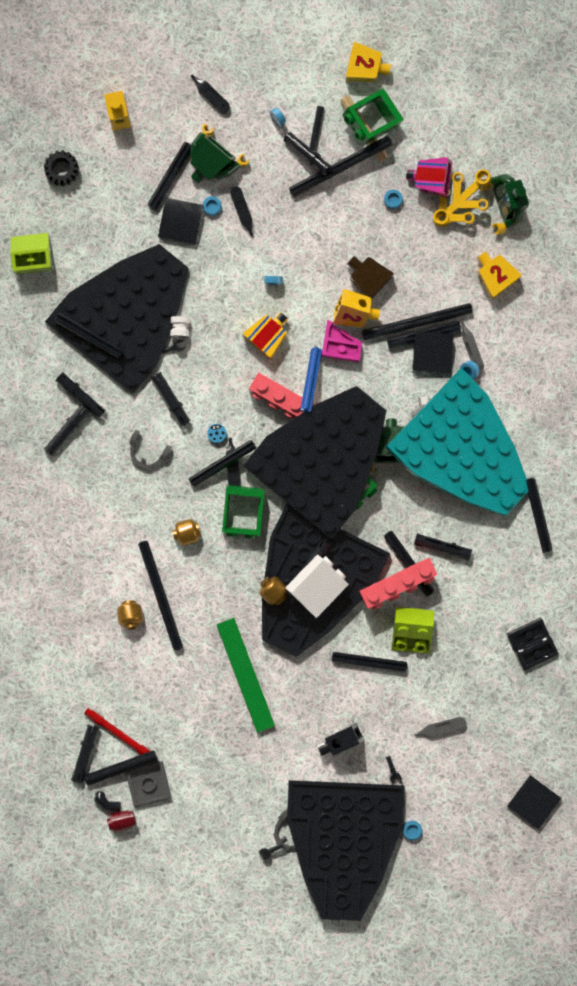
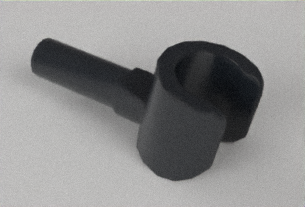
(174, 347)
(392, 770)
(271, 850)

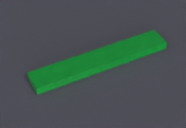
(245, 675)

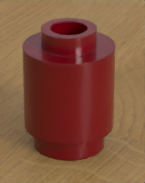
(122, 821)

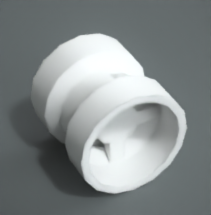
(180, 324)

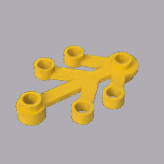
(459, 200)

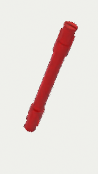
(99, 720)

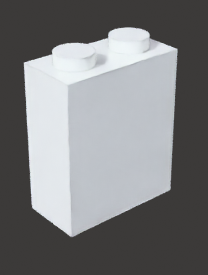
(317, 585)

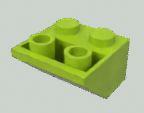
(31, 254)
(412, 630)

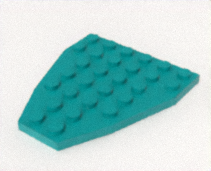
(463, 448)

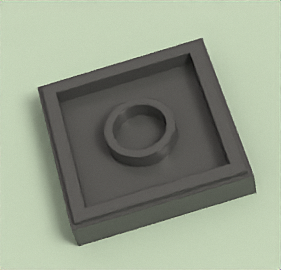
(148, 784)

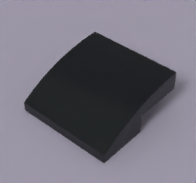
(180, 220)
(532, 643)

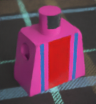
(432, 176)

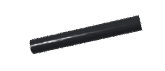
(316, 128)

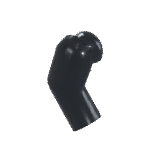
(104, 804)

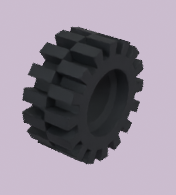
(61, 157)

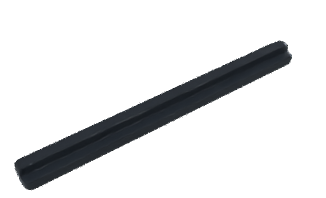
(341, 166)
(417, 321)
(160, 595)

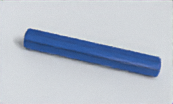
(311, 380)

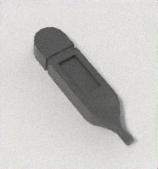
(471, 346)
(443, 727)

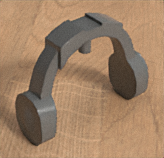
(133, 439)
(283, 815)

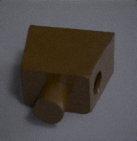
(369, 276)

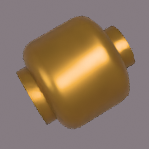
(186, 532)
(273, 590)
(130, 614)

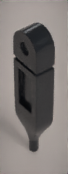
(211, 95)
(241, 208)
(233, 469)

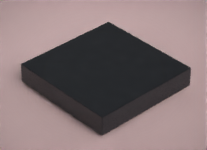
(432, 352)
(534, 801)

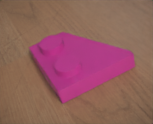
(340, 344)

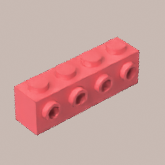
(276, 396)
(393, 585)

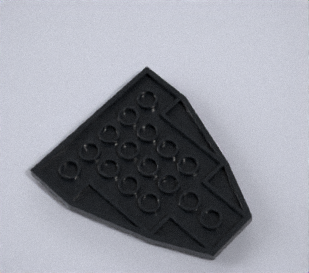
(129, 308)
(323, 458)
(292, 540)
(344, 841)

